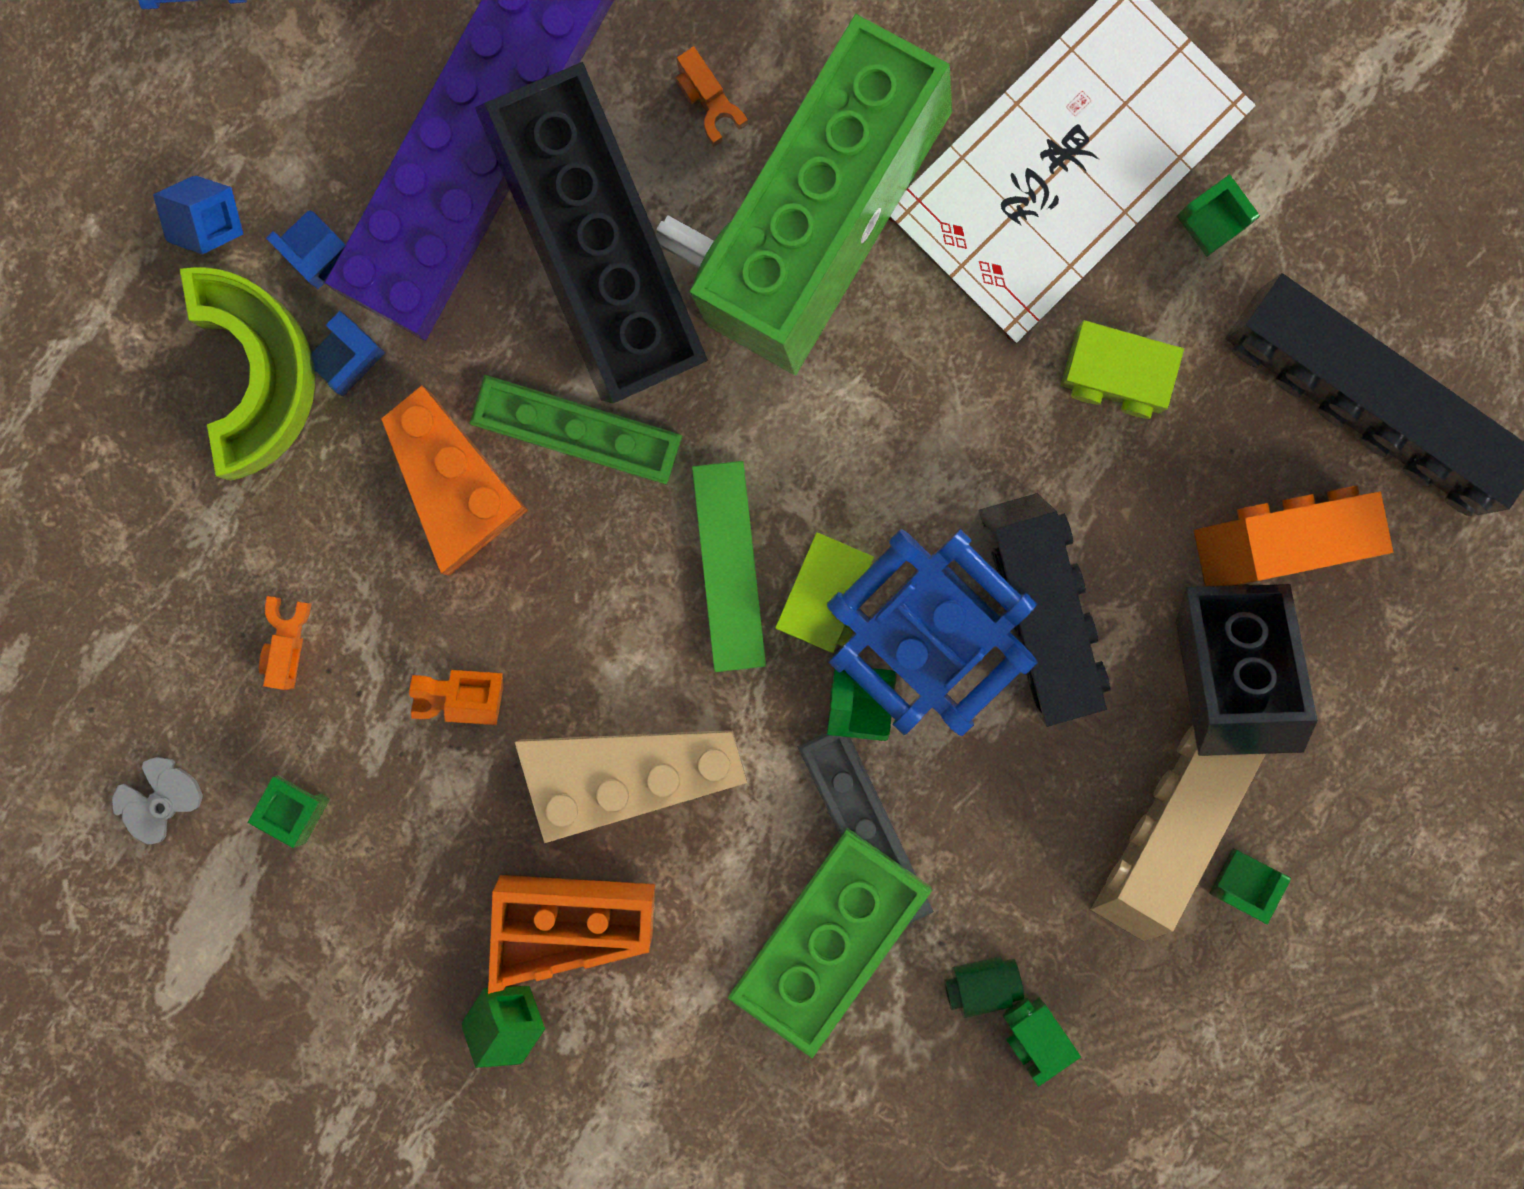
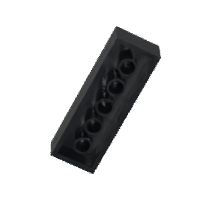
(592, 233)
(1380, 397)

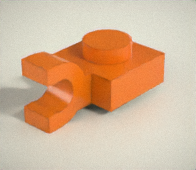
(700, 84)
(281, 658)
(464, 698)

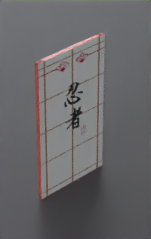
(1069, 160)

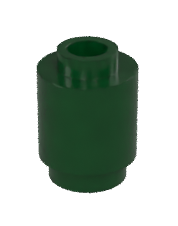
(984, 986)

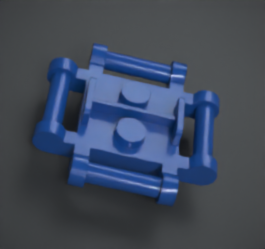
(932, 631)

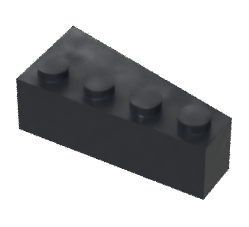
(1056, 631)

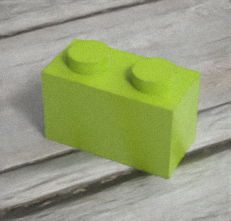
(1121, 369)
(825, 571)

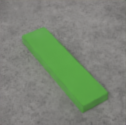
(575, 430)
(729, 566)

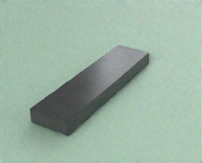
(853, 798)

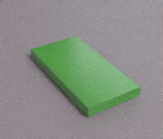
(830, 942)

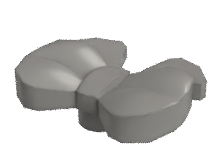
(173, 793)

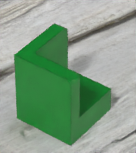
(1218, 215)
(855, 712)
(288, 812)
(1250, 886)
(502, 1027)

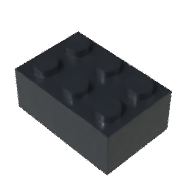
(1245, 670)

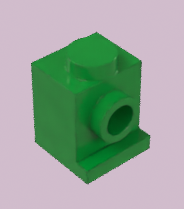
(1039, 1039)

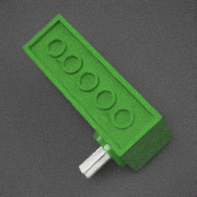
(819, 197)

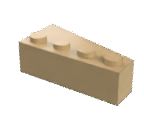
(611, 778)
(1175, 840)

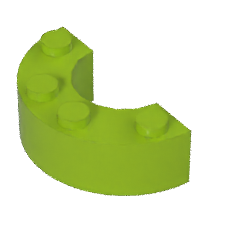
(280, 369)

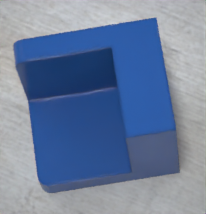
(198, 214)
(309, 248)
(345, 354)

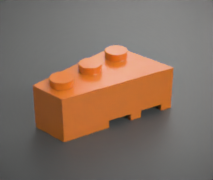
(449, 480)
(1294, 539)
(564, 924)

